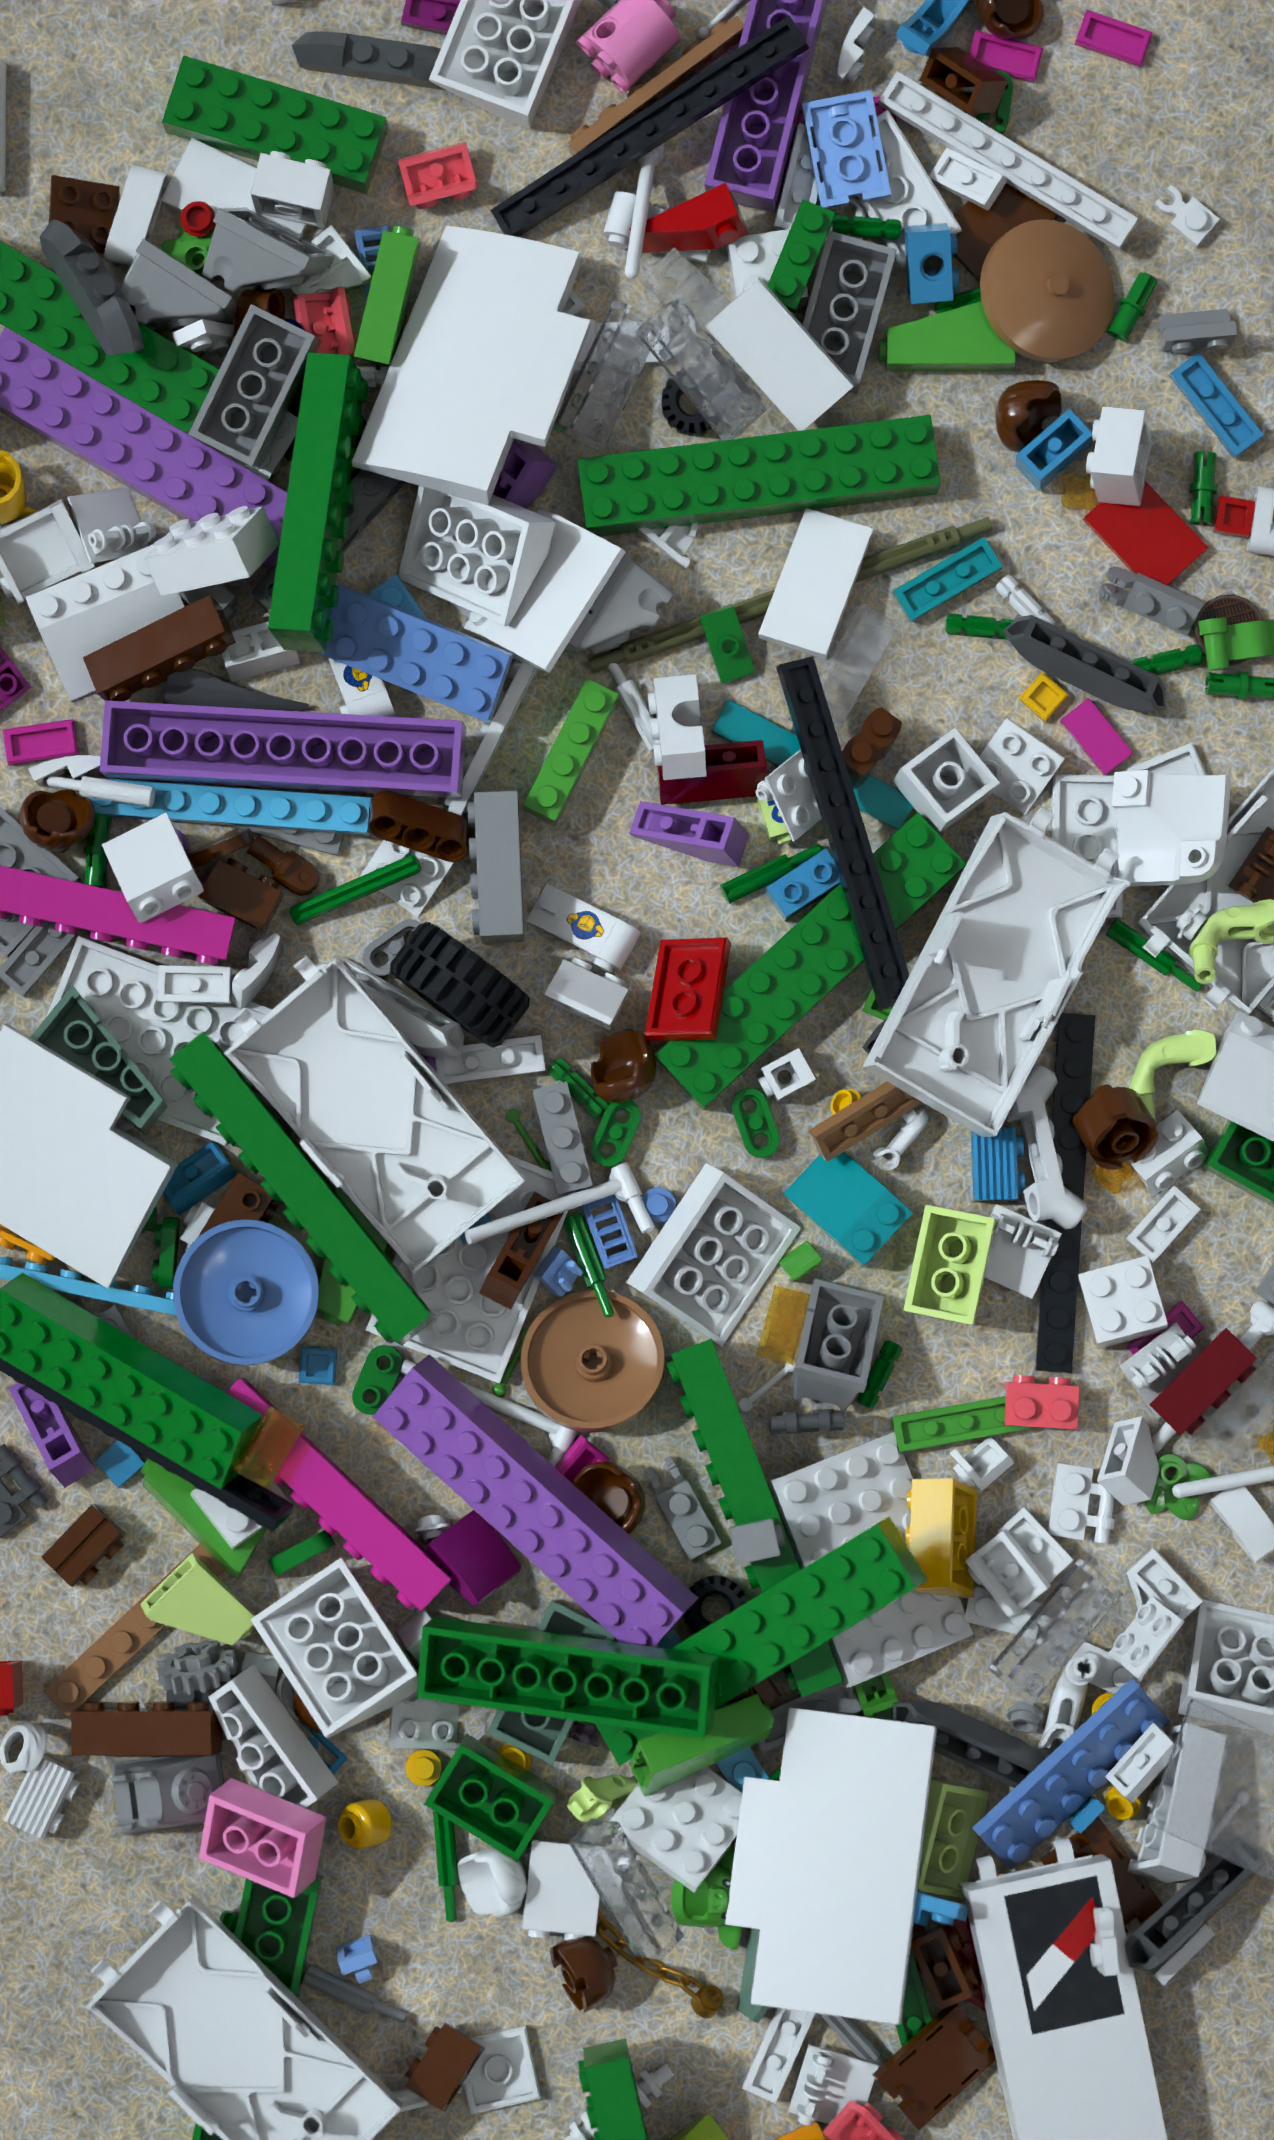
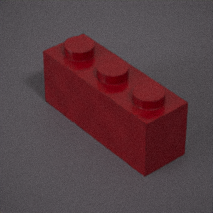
(730, 773)
(1204, 1383)

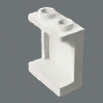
(40, 551)
(152, 868)
(558, 1893)

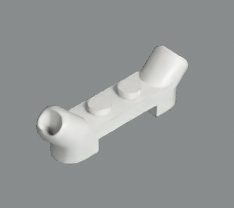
(1047, 1195)

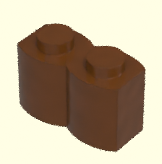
(870, 745)

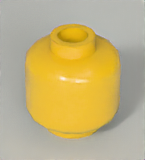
(365, 1824)

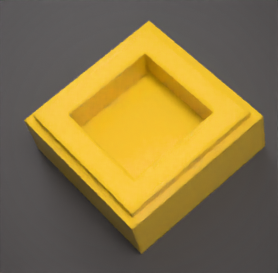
(1043, 697)

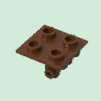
(84, 207)
(1256, 874)

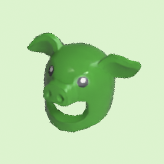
(709, 1903)

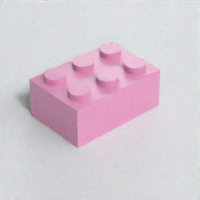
(262, 1837)

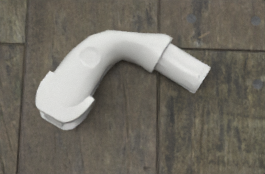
(1067, 1701)

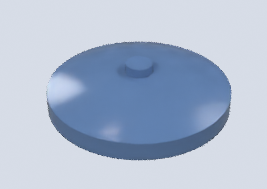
(245, 1292)

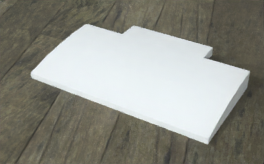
(476, 364)
(65, 1166)
(834, 1864)

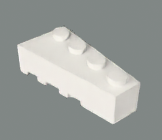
(270, 1741)
(1162, 1854)

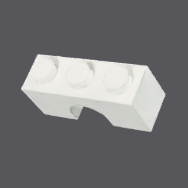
(679, 747)

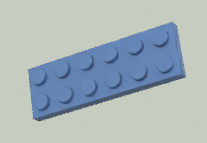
(417, 654)
(1068, 1775)

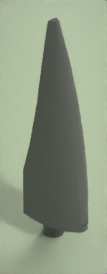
(207, 689)

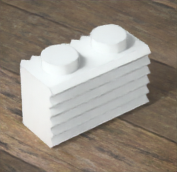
(42, 1796)

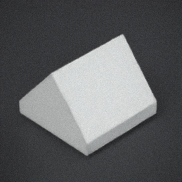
(266, 1666)

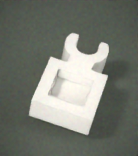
(1191, 220)
(1104, 1951)

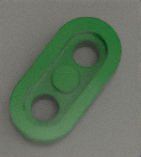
(755, 1123)
(616, 1133)
(168, 1238)
(376, 1379)

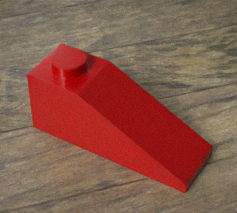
(696, 224)

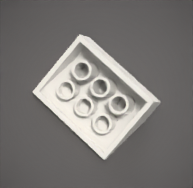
(504, 53)
(475, 552)
(557, 598)
(95, 612)
(1243, 1076)
(714, 1254)
(337, 1650)
(1232, 1664)

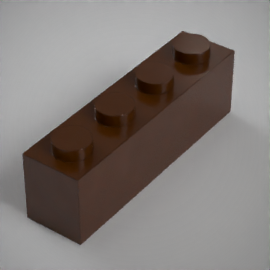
(159, 650)
(145, 1730)

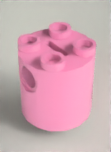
(630, 40)

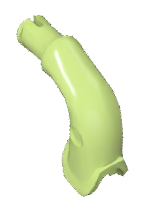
(1231, 923)
(1190, 1047)
(599, 1796)

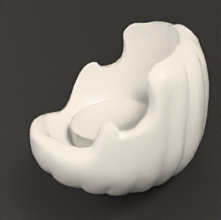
(492, 1882)

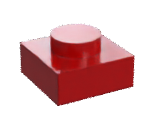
(1234, 516)

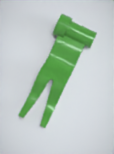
(1235, 641)

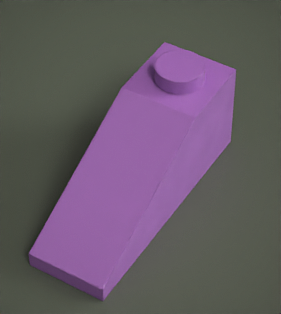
(524, 474)
(691, 832)
(53, 1435)

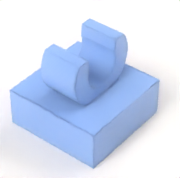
(558, 1272)
(357, 1957)

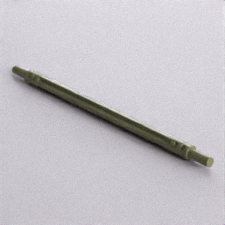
(758, 605)

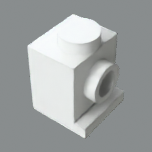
(794, 1064)

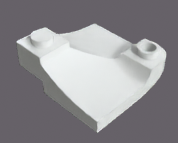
(1170, 826)

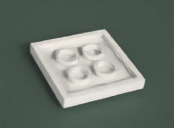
(683, 1825)

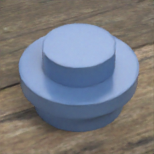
(659, 1204)

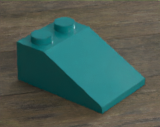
(848, 1205)

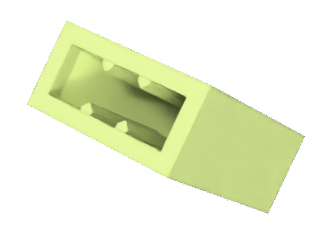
(200, 1604)

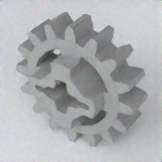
(196, 1667)

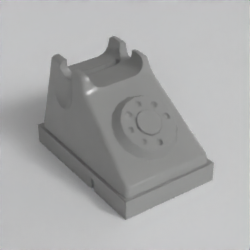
(258, 252)
(170, 294)
(622, 606)
(836, 1343)
(164, 1791)

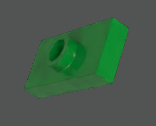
(726, 643)

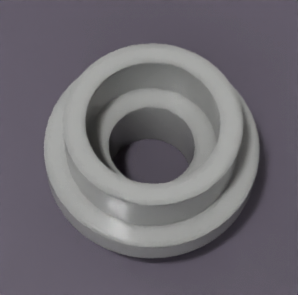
(1024, 1717)

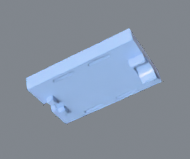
(846, 149)

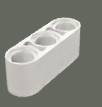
(135, 213)

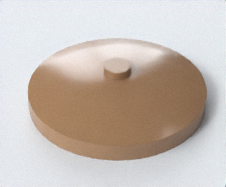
(1047, 291)
(590, 1367)

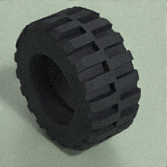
(460, 984)

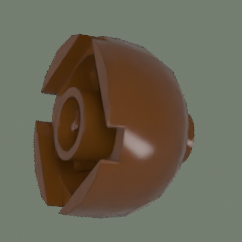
(586, 1971)

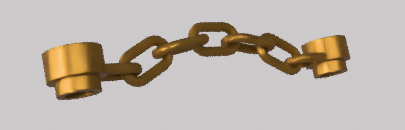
(705, 2001)

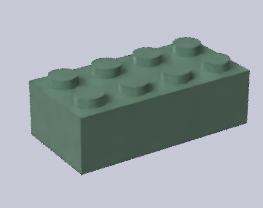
(542, 1734)

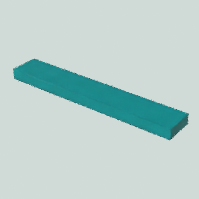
(873, 796)

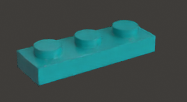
(947, 579)

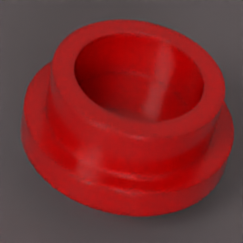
(197, 219)

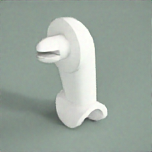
(912, 1126)

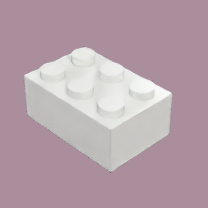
(211, 550)

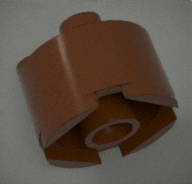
(1116, 1126)

